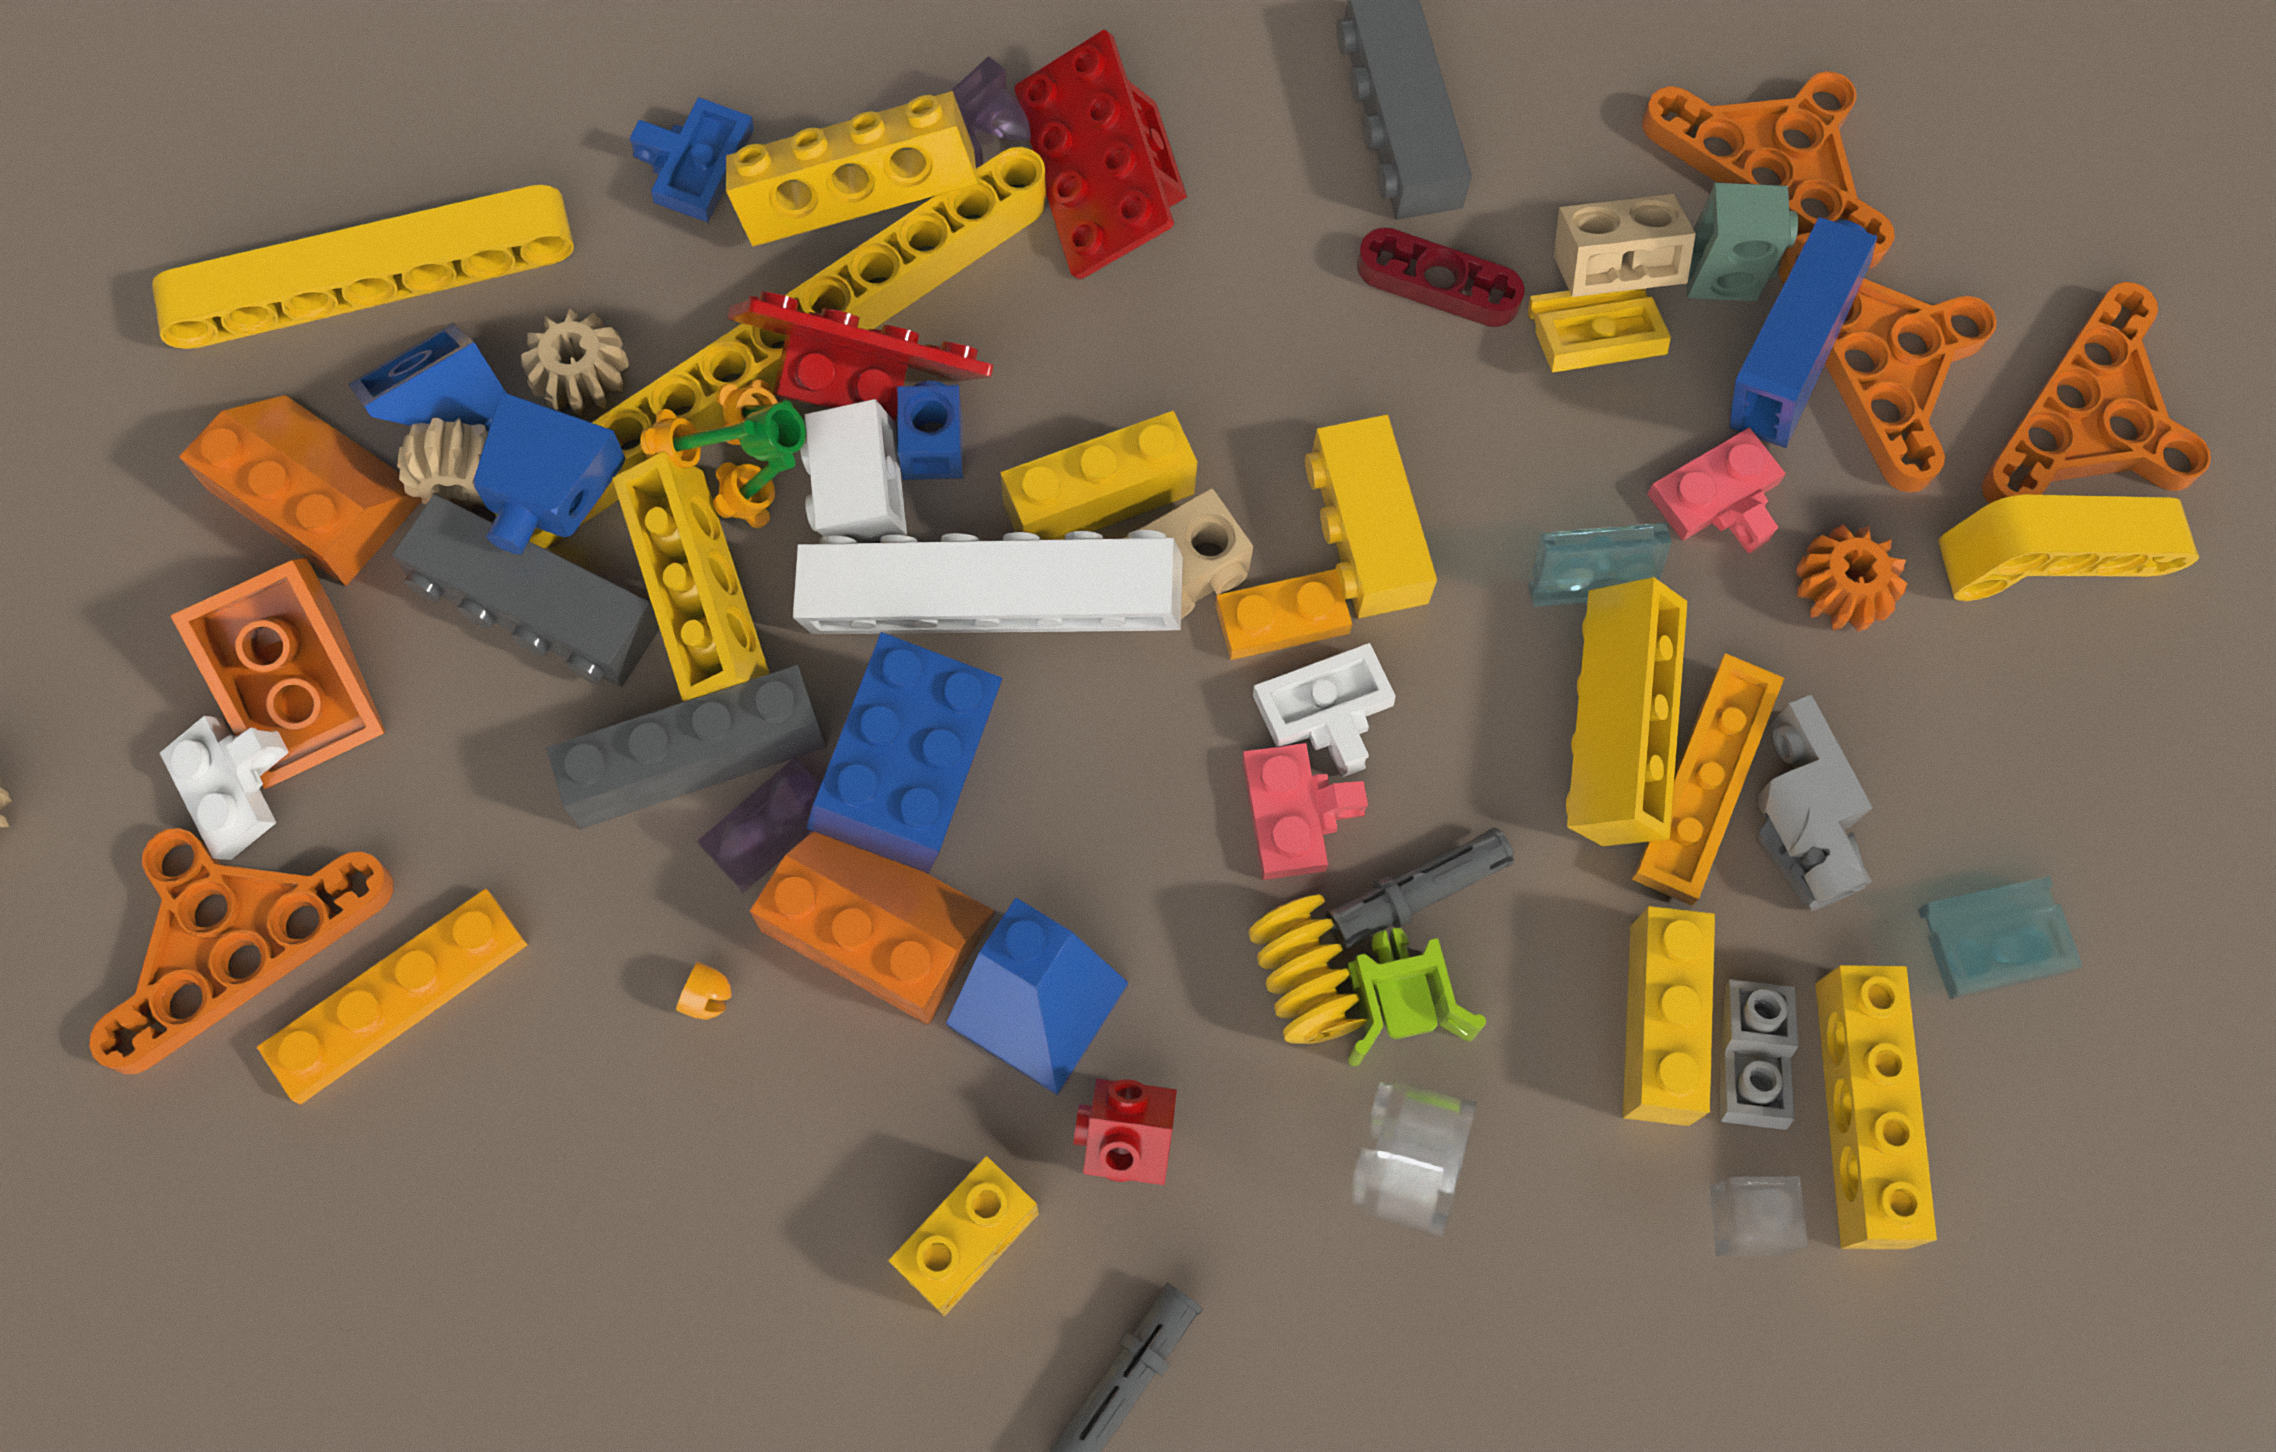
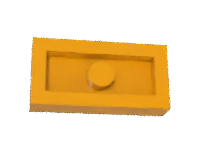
(1283, 614)

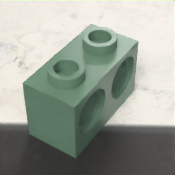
(1740, 241)

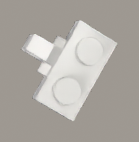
(1327, 705)
(222, 782)

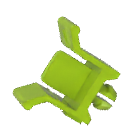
(1405, 993)

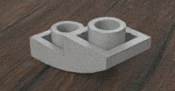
(1756, 1054)

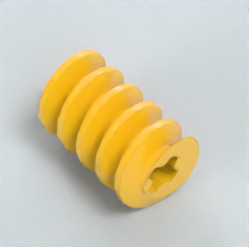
(1304, 973)

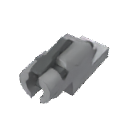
(1811, 809)

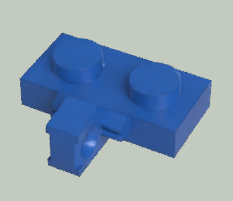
(692, 156)

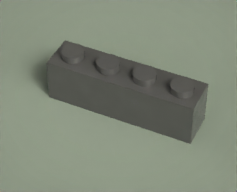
(1405, 106)
(532, 594)
(685, 747)

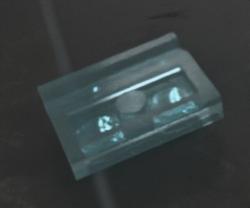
(1595, 558)
(2000, 937)

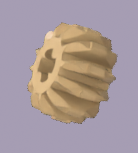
(575, 362)
(442, 461)

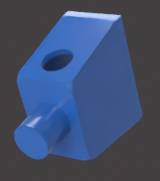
(542, 471)

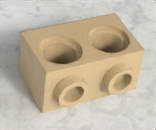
(1623, 245)
(1206, 521)

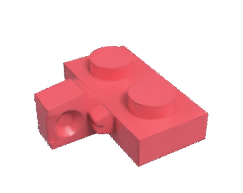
(1722, 490)
(1295, 809)

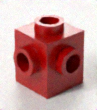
(1127, 1131)

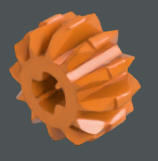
(1866, 562)

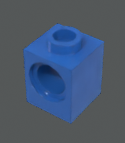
(934, 453)

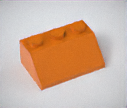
(301, 483)
(872, 921)

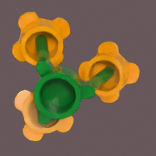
(754, 420)

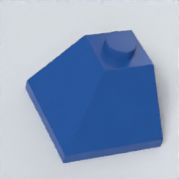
(431, 380)
(1036, 996)

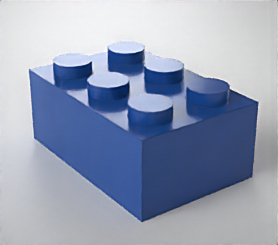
(904, 753)

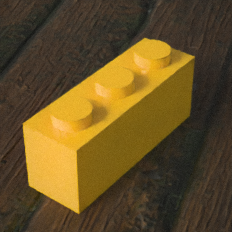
(1101, 480)
(1370, 517)
(1669, 1016)

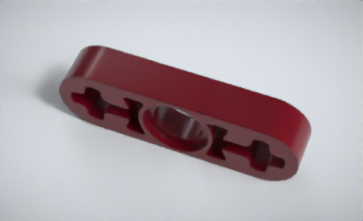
(1450, 299)

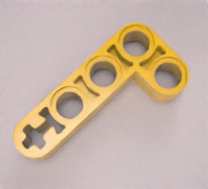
(2065, 538)

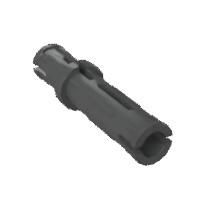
(1399, 898)
(1172, 1314)

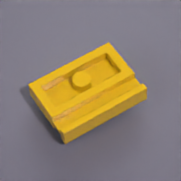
(1597, 328)

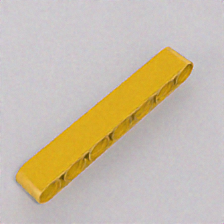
(361, 267)

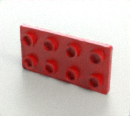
(1101, 154)
(838, 364)

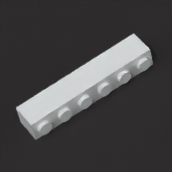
(989, 584)

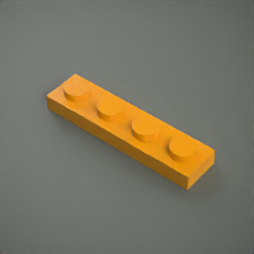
(1710, 778)
(391, 997)

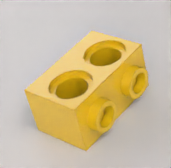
(965, 1236)

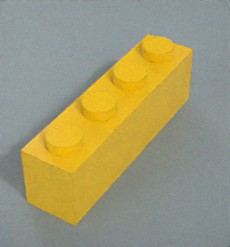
(1627, 714)

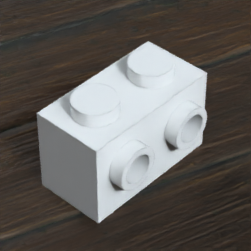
(854, 473)

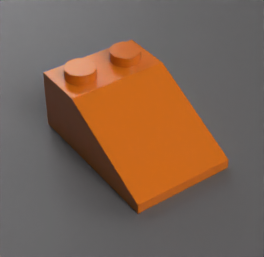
(282, 666)

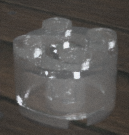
(1416, 1156)

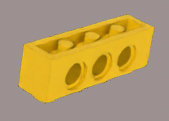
(833, 192)
(690, 577)
(1875, 1108)

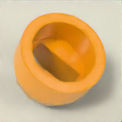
(704, 993)

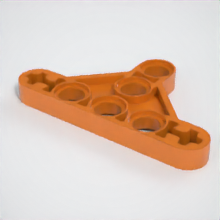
(1758, 142)
(1898, 376)
(2115, 390)
(190, 954)

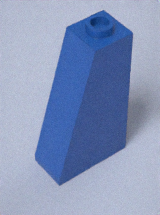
(1801, 330)

